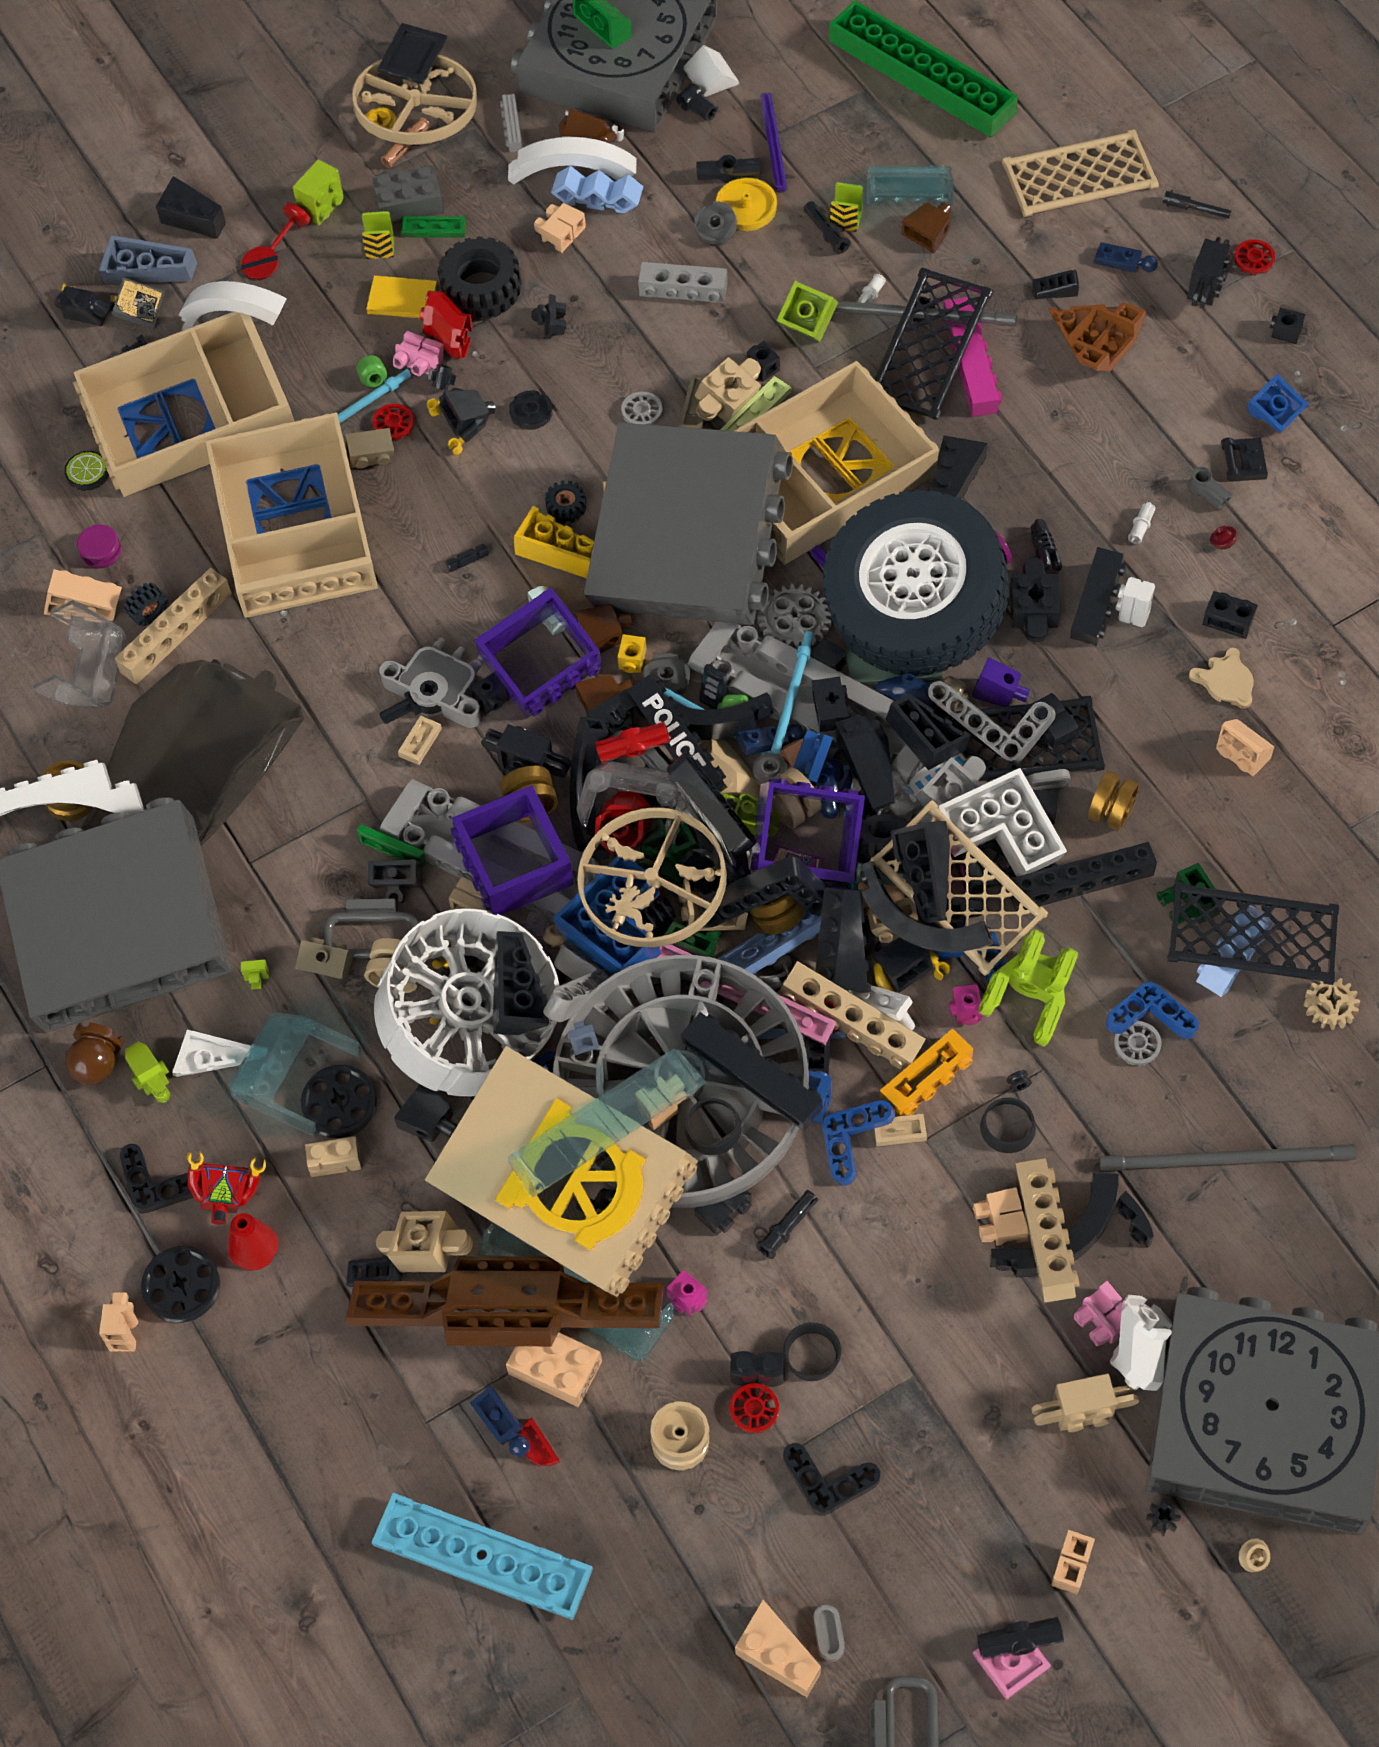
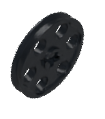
(349, 1099)
(169, 1285)

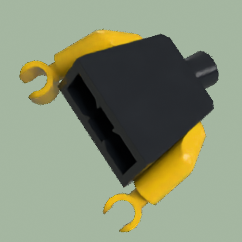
(903, 964)

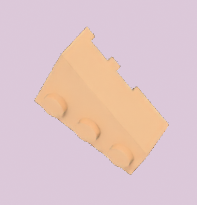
(92, 594)
(777, 1651)

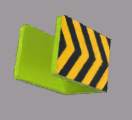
(847, 207)
(378, 235)

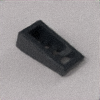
(1069, 286)
(713, 686)
(389, 1270)

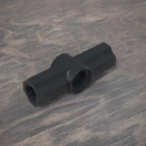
(728, 168)
(1020, 1638)

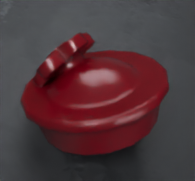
(1223, 537)

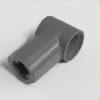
(1208, 488)

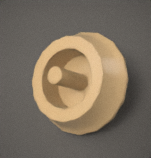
(553, 937)
(1254, 1555)

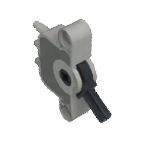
(433, 686)

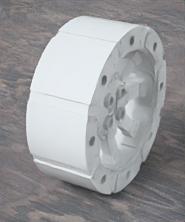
(471, 934)

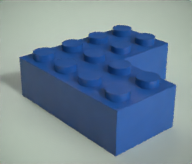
(579, 929)

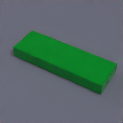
(433, 226)
(389, 845)

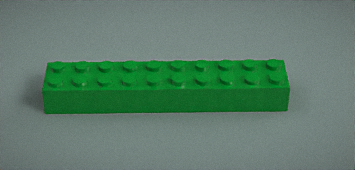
(923, 68)

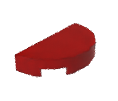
(540, 1450)

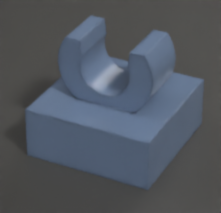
(583, 1038)

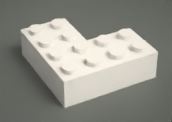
(1012, 816)

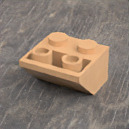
(1243, 746)

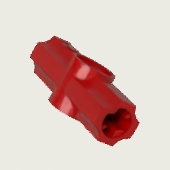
(633, 742)

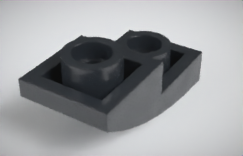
(1140, 1227)

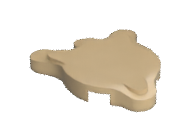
(1226, 679)

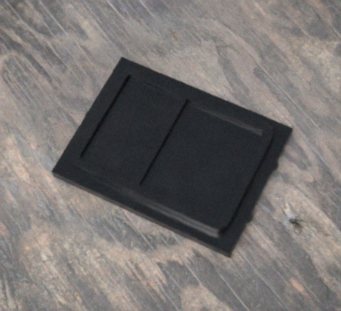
(412, 53)

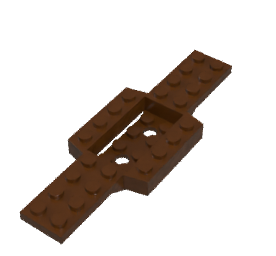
(504, 1279)

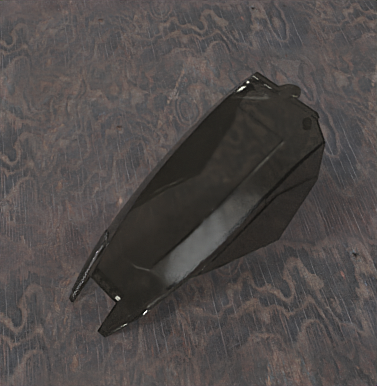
(202, 740)

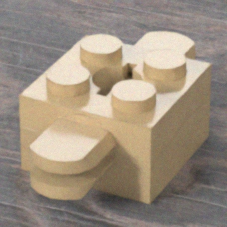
(727, 389)
(432, 1233)
(1084, 1403)

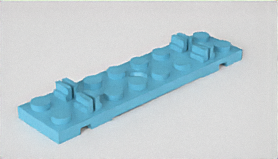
(510, 1564)

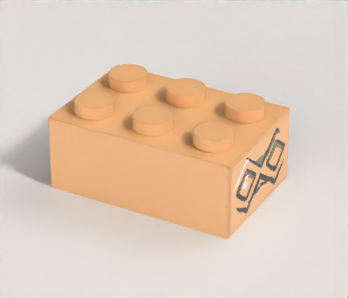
(559, 1370)

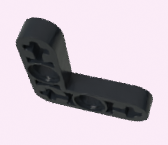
(154, 1191)
(830, 1489)

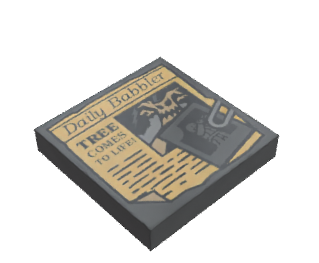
(138, 303)

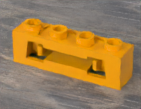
(954, 1054)

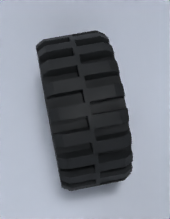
(475, 257)

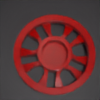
(1254, 257)
(394, 420)
(754, 1408)

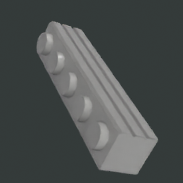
(511, 122)

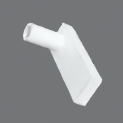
(888, 1002)

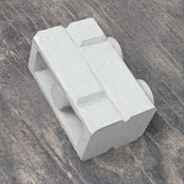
(1135, 601)

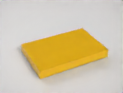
(398, 296)

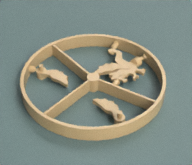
(415, 98)
(626, 906)

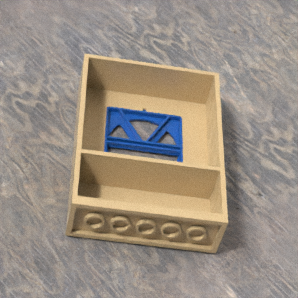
(211, 362)
(300, 561)

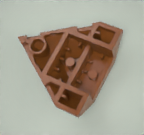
(1099, 333)

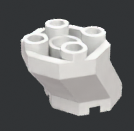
(1141, 1344)

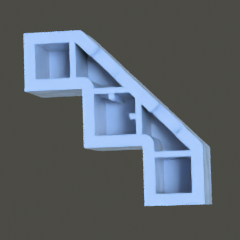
(597, 190)
(1220, 978)

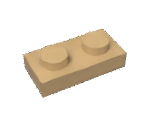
(419, 740)
(902, 1130)

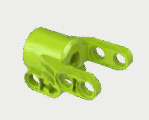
(1035, 978)

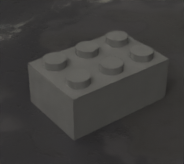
(408, 193)

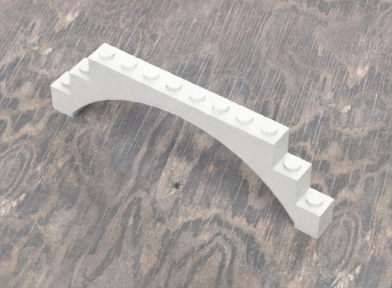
(83, 786)

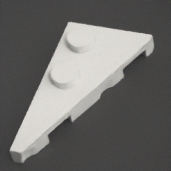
(207, 1053)

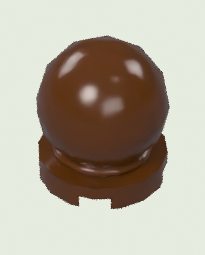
(92, 1055)

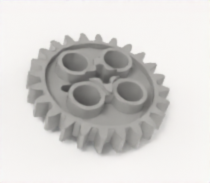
(795, 616)

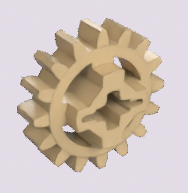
(1323, 1009)

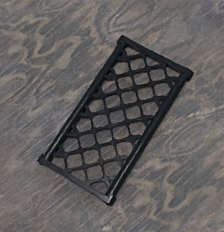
(924, 274)
(1003, 714)
(1243, 902)

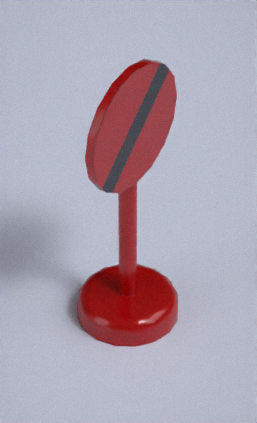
(262, 260)

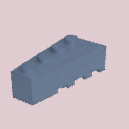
(146, 262)

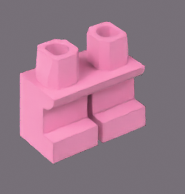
(418, 353)
(1104, 1311)

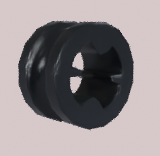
(1019, 1081)

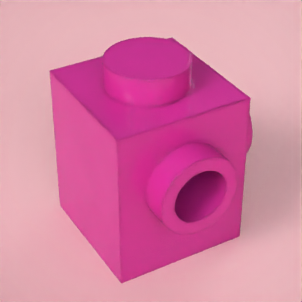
(966, 1004)
(687, 1294)

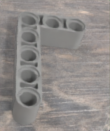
(988, 725)
(585, 976)

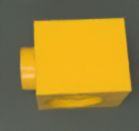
(631, 646)

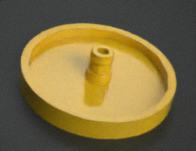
(751, 201)

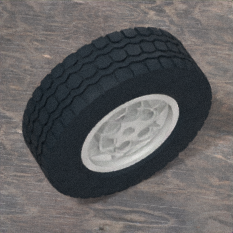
(916, 631)

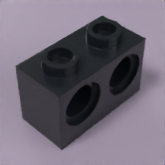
(1229, 618)

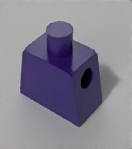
(999, 684)

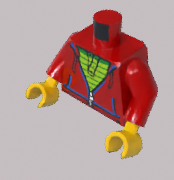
(222, 1186)

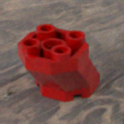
(446, 324)
(629, 834)

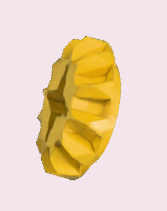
(385, 115)

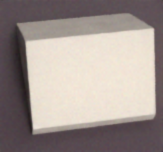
(710, 71)

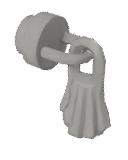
(781, 964)

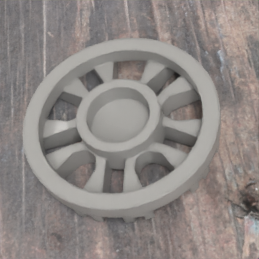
(642, 408)
(1137, 1044)

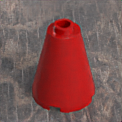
(251, 1242)

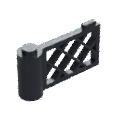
(977, 869)

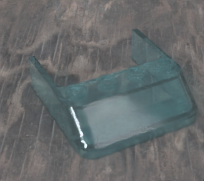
(909, 182)
(273, 1057)

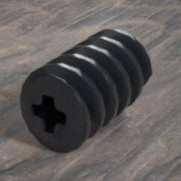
(659, 915)

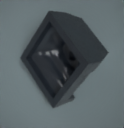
(616, 712)

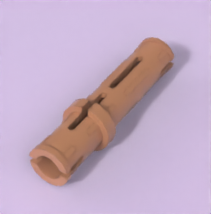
(399, 149)

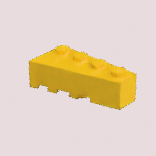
(552, 544)

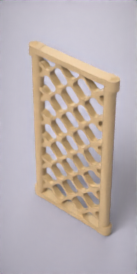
(1078, 195)
(979, 856)

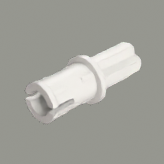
(871, 291)
(1141, 523)

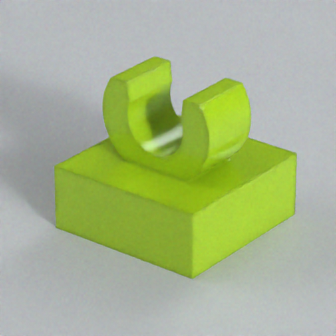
(255, 972)

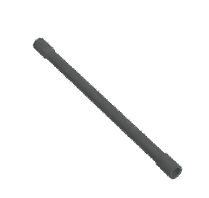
(998, 318)
(1333, 1152)

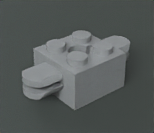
(952, 782)

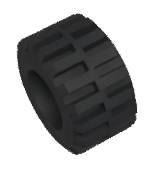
(876, 834)

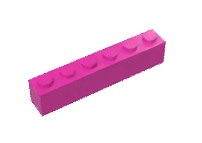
(976, 369)

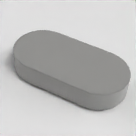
(1049, 780)
(828, 1633)

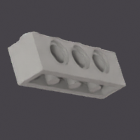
(683, 282)

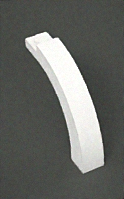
(572, 152)
(231, 297)

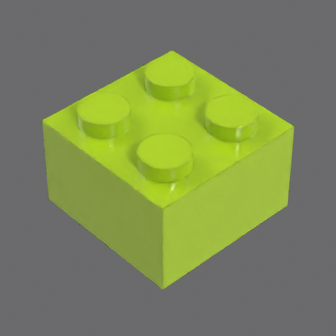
(319, 191)
(807, 311)

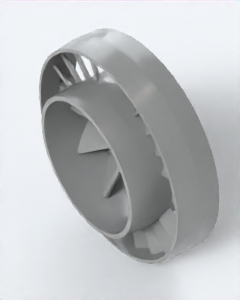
(666, 1021)

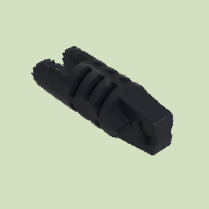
(1045, 545)

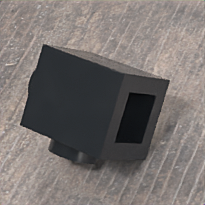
(490, 693)

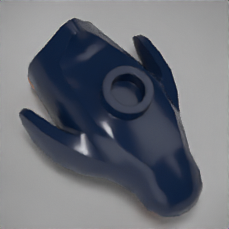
(903, 685)
(833, 775)

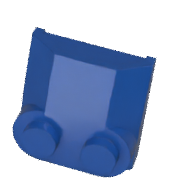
(1277, 404)

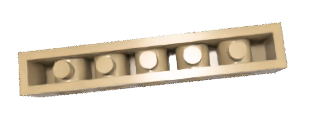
(173, 626)
(865, 1015)
(1046, 1231)

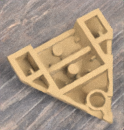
(738, 776)

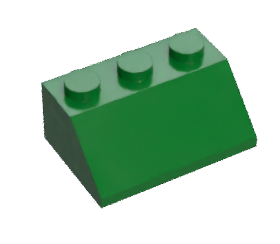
(603, 20)

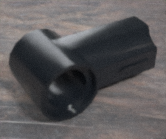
(693, 99)

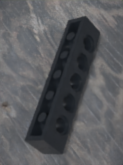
(1087, 875)

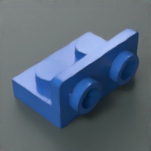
(812, 755)
(823, 1085)

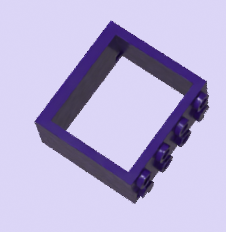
(519, 624)
(851, 827)
(524, 888)

